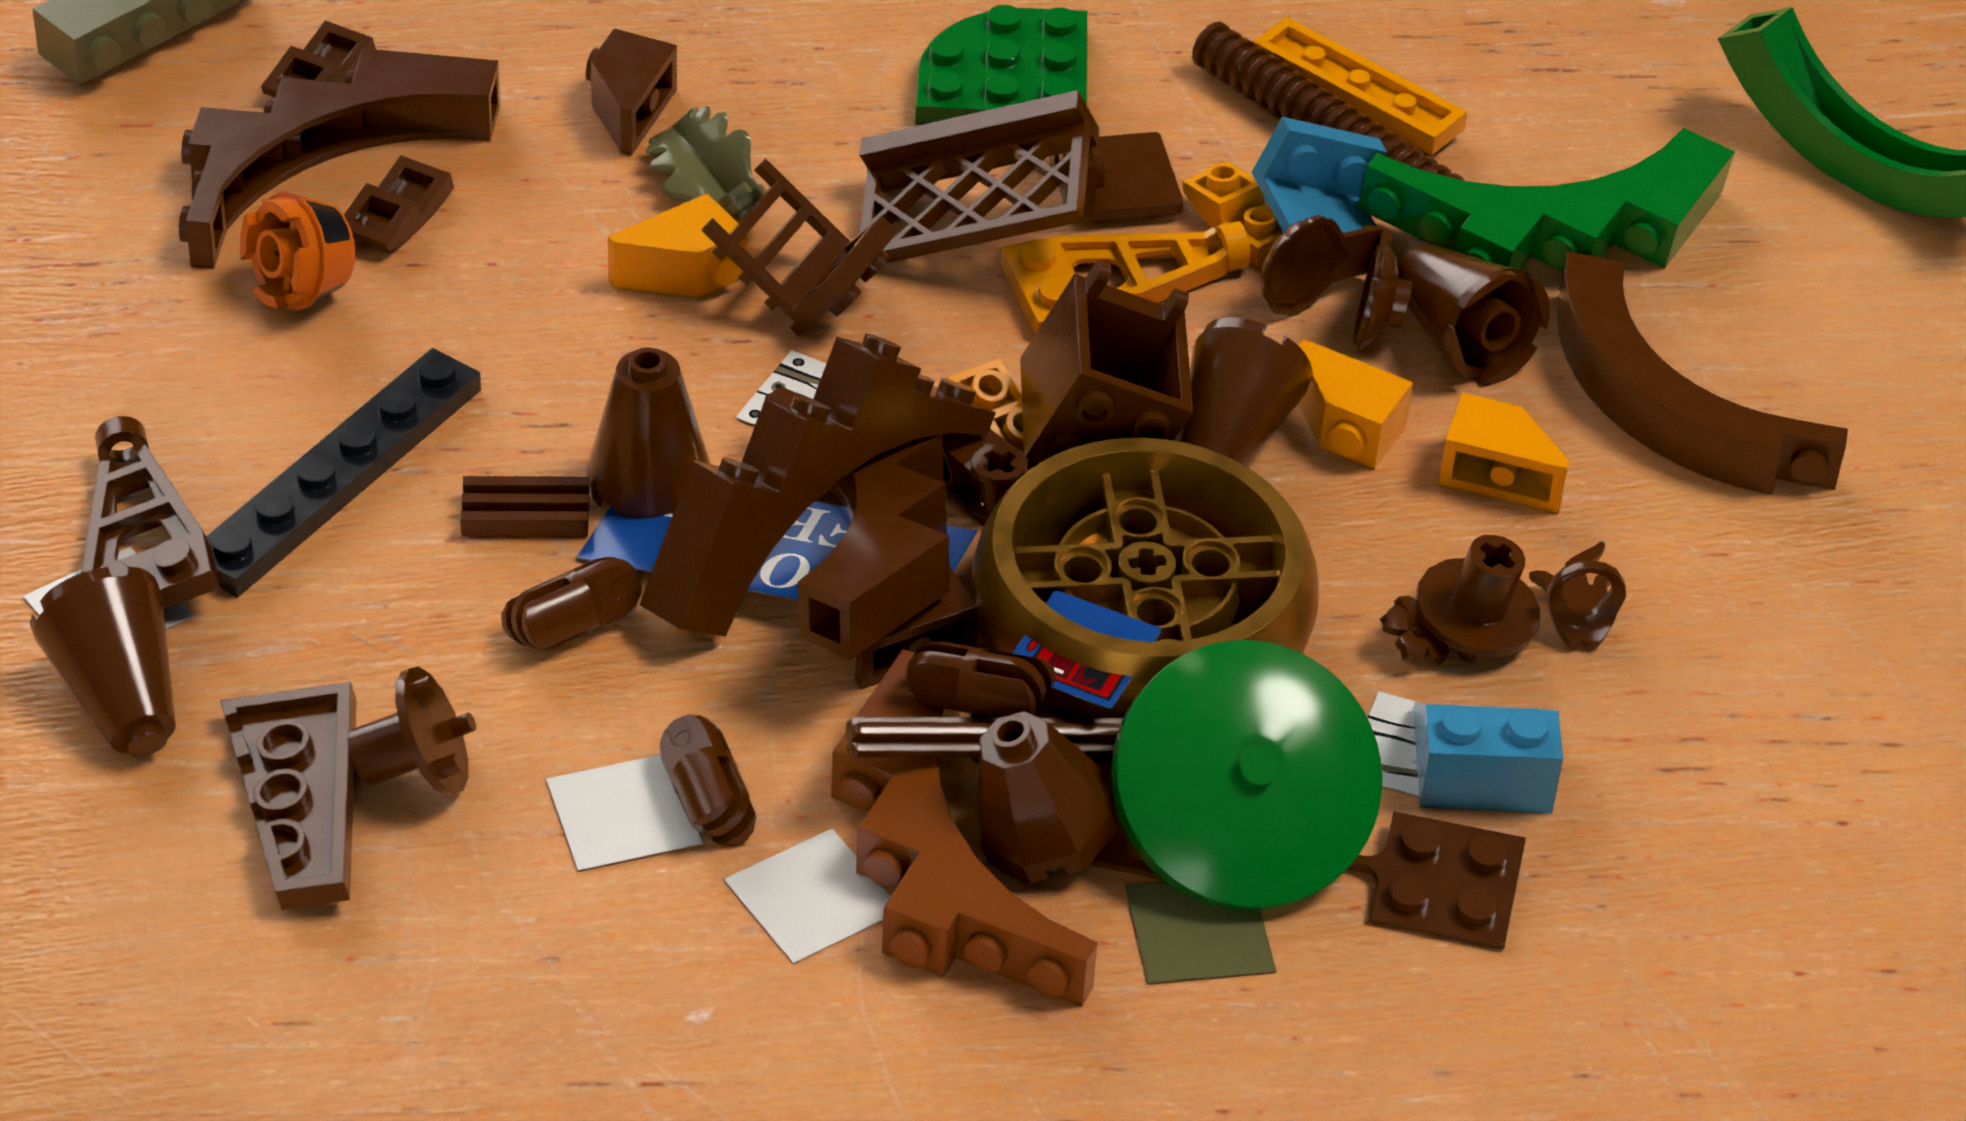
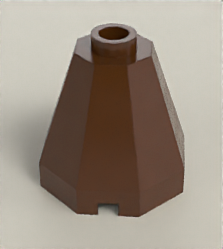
(1040, 800)

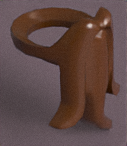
(1582, 610)

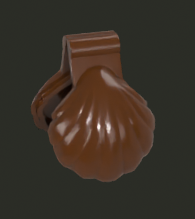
(1318, 253)

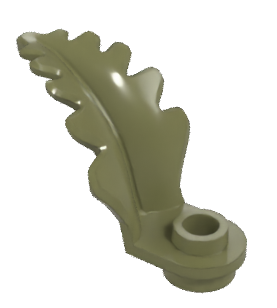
(706, 162)

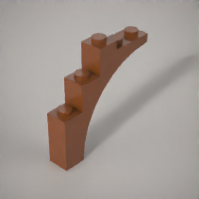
(943, 895)

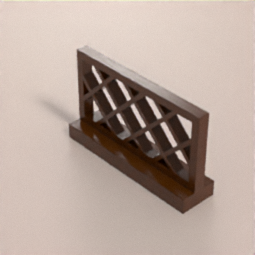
(970, 149)

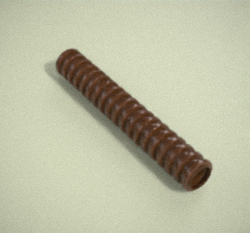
(1291, 95)

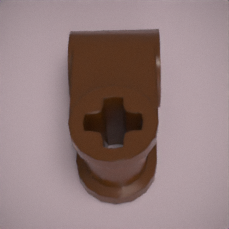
(980, 470)

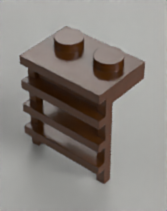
(824, 274)

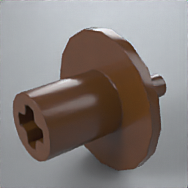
(1480, 600)
(418, 736)

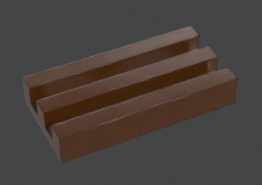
(525, 506)

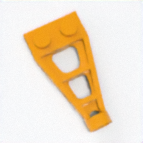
(1045, 266)

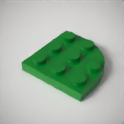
(1002, 61)

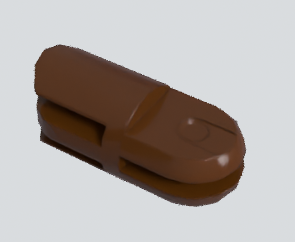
(572, 603)
(979, 679)
(707, 780)

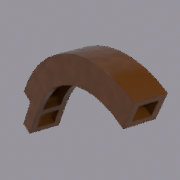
(1668, 409)

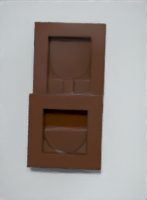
(323, 59)
(399, 205)

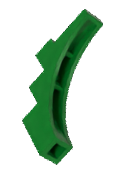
(1639, 208)

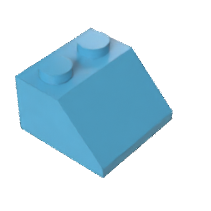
(1487, 757)

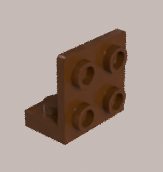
(1128, 178)

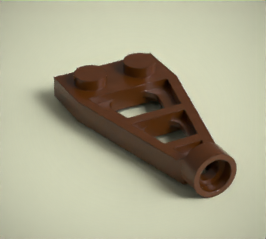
(181, 564)

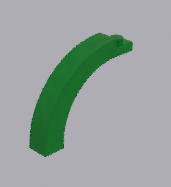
(1832, 128)

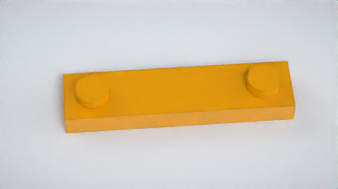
(1373, 90)

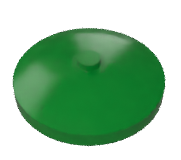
(1247, 775)

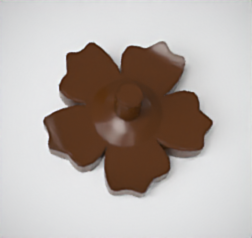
(1414, 638)

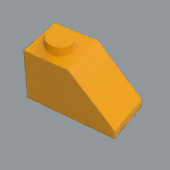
(672, 252)
(1354, 405)
(1502, 455)

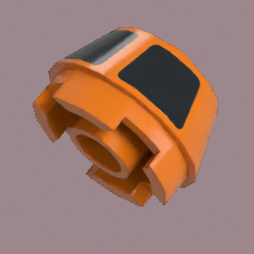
(297, 250)

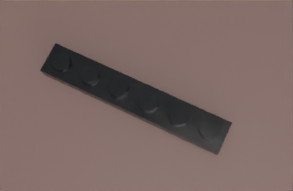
(339, 468)

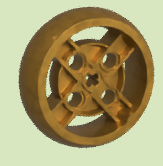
(1152, 536)

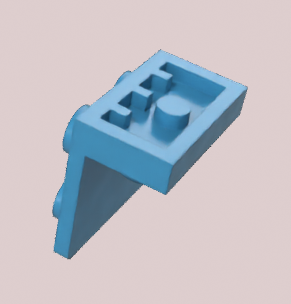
(1315, 172)

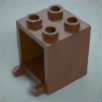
(1105, 368)

